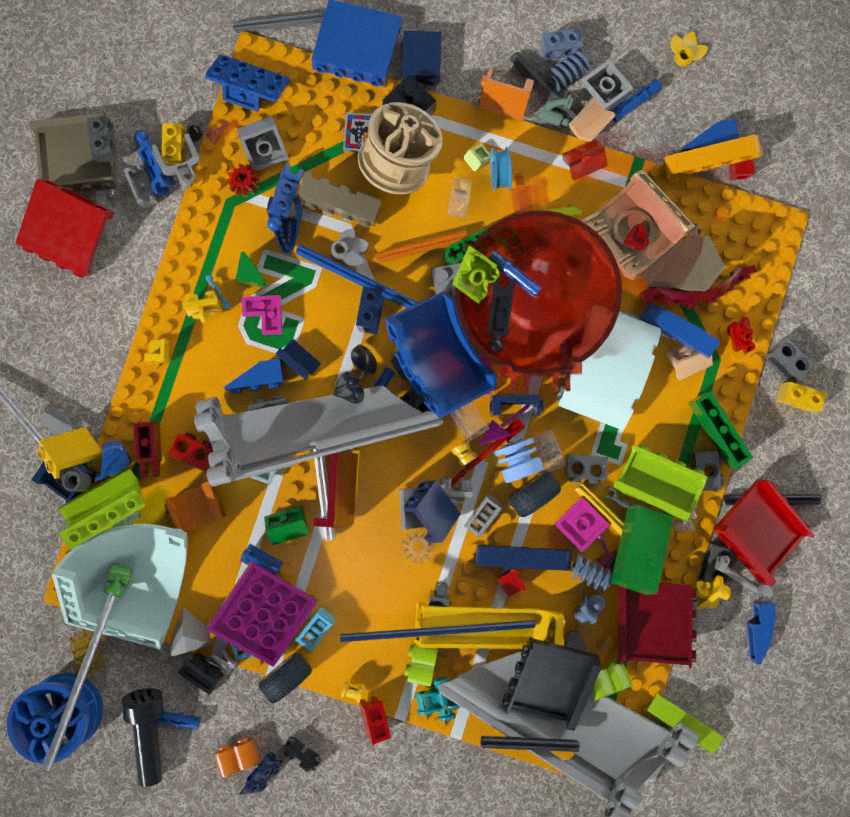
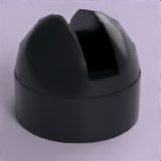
(198, 132)

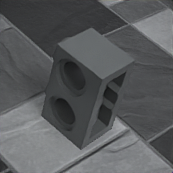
(102, 139)
(786, 363)
(586, 463)
(708, 567)

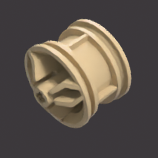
(407, 134)

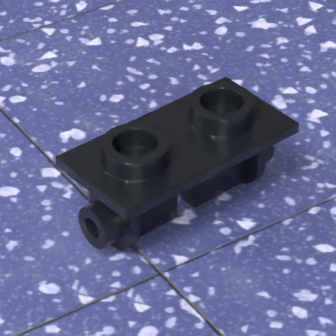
(306, 759)

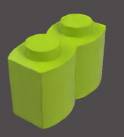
(422, 665)
(611, 681)

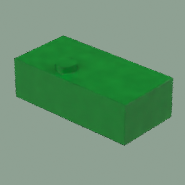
(642, 550)

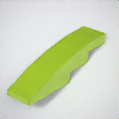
(672, 715)

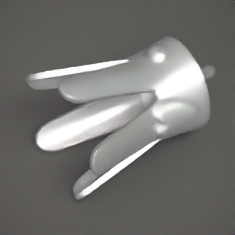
(227, 666)

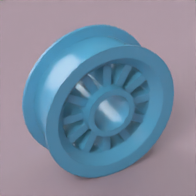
(500, 169)

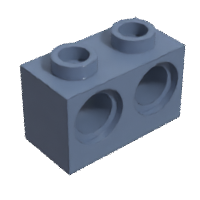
(560, 44)

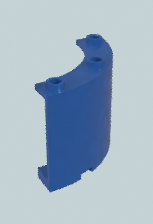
(439, 355)

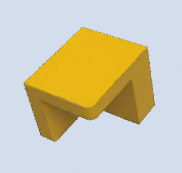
(158, 351)

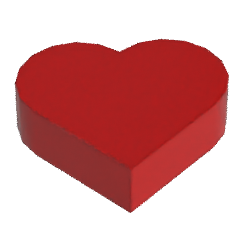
(637, 237)

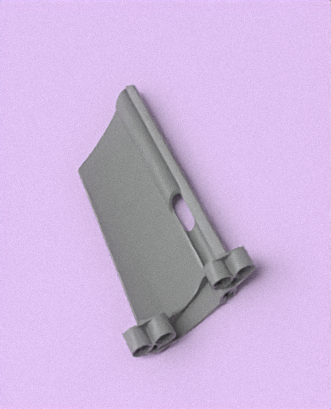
(265, 437)

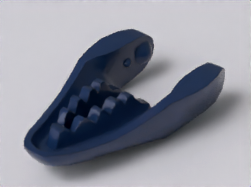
(288, 234)

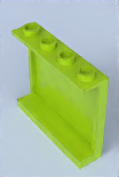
(101, 507)

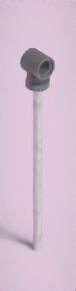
(67, 475)

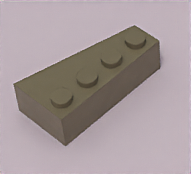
(339, 201)

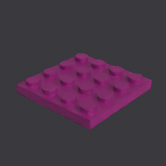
(262, 614)

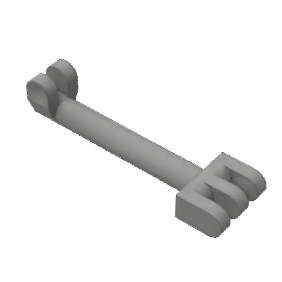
(722, 563)

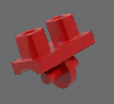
(741, 335)

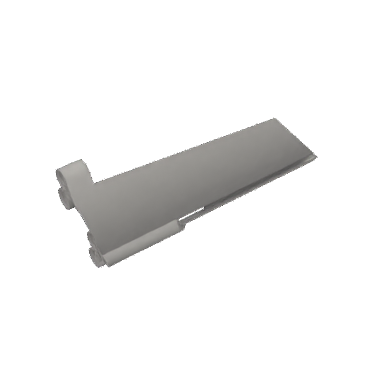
(615, 742)

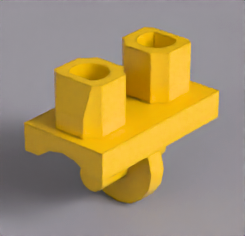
(202, 308)
(709, 592)

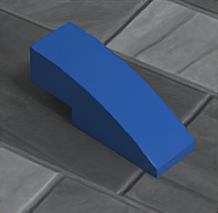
(761, 630)

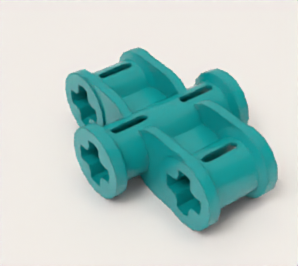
(436, 701)

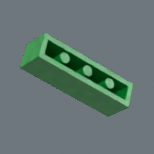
(720, 430)

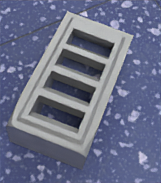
(478, 511)

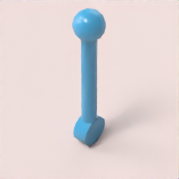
(226, 305)

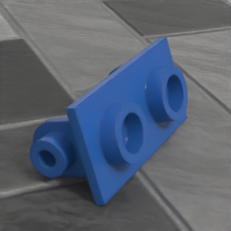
(261, 558)

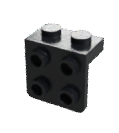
(200, 672)

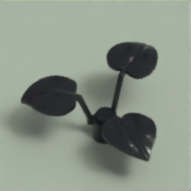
(348, 383)

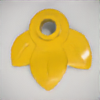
(688, 47)

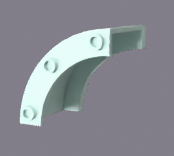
(613, 374)

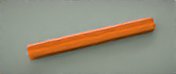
(421, 246)

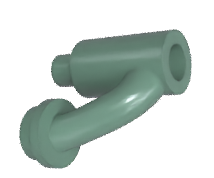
(554, 117)

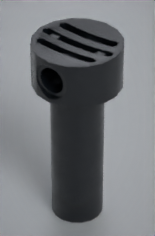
(142, 710)

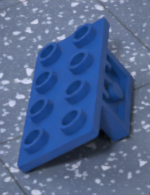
(246, 83)

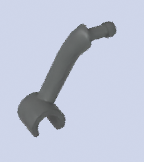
(613, 495)

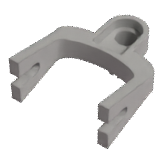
(181, 170)

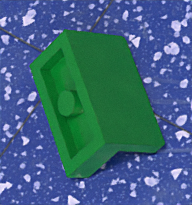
(286, 525)

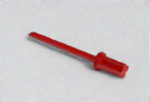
(513, 429)

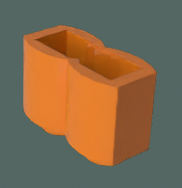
(237, 756)

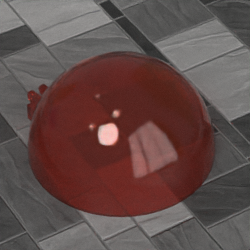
(569, 313)

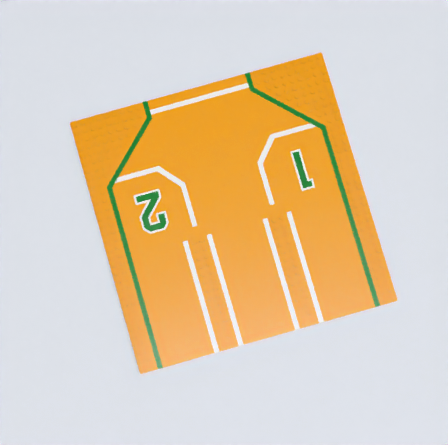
(363, 571)

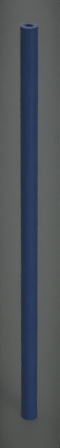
(431, 631)

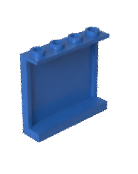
(356, 43)

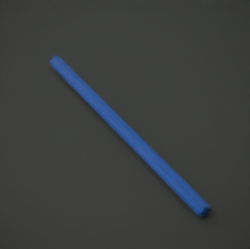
(353, 276)

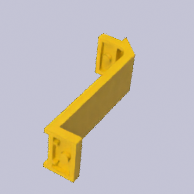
(548, 626)

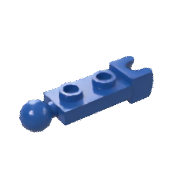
(159, 180)
(283, 197)

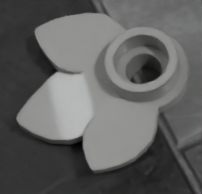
(352, 247)

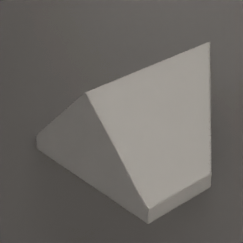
(189, 634)

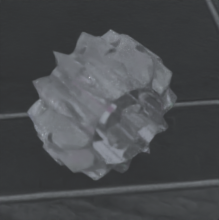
(412, 543)

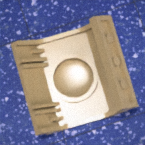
(641, 204)

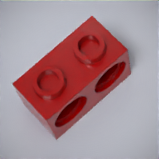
(191, 456)

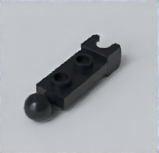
(500, 315)

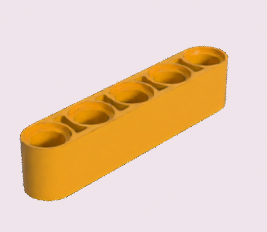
(712, 156)

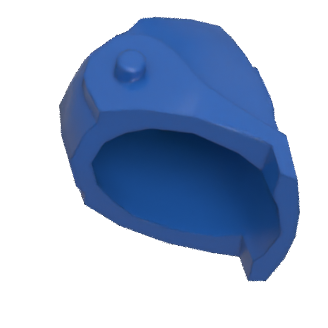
(114, 459)

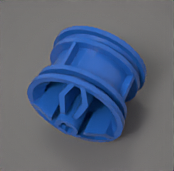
(34, 717)

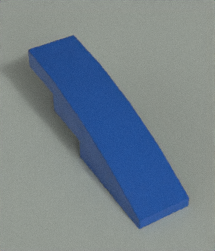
(680, 330)

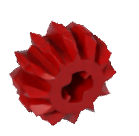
(236, 179)

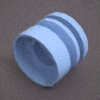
(519, 460)

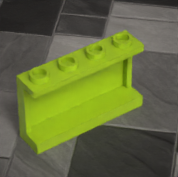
(661, 482)

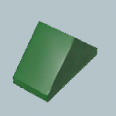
(248, 273)

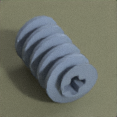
(568, 68)
(589, 571)

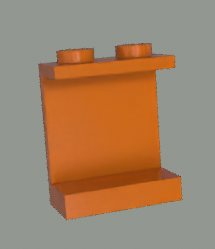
(504, 98)
(195, 508)

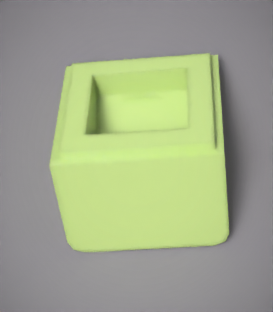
(477, 157)

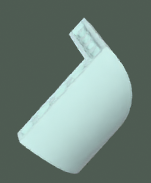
(152, 593)

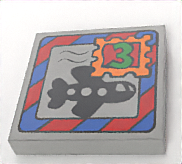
(355, 131)

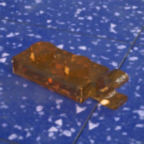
(521, 195)

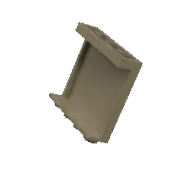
(66, 154)

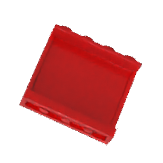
(62, 227)
(762, 530)

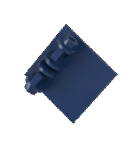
(258, 778)

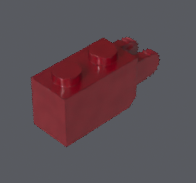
(148, 447)

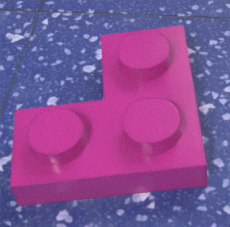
(269, 308)

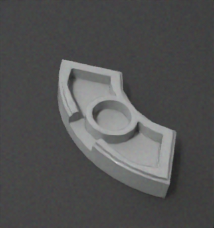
(56, 421)

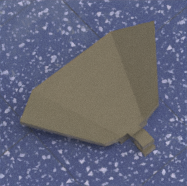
(687, 265)

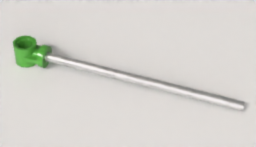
(118, 577)

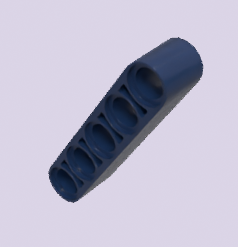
(523, 557)

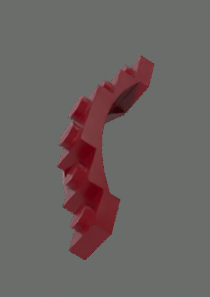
(692, 299)

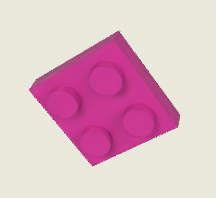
(581, 524)

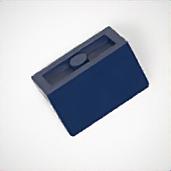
(299, 359)

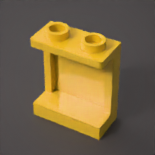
(69, 450)

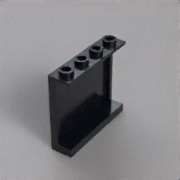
(552, 681)

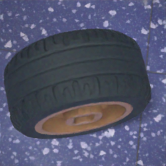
(535, 494)
(285, 677)

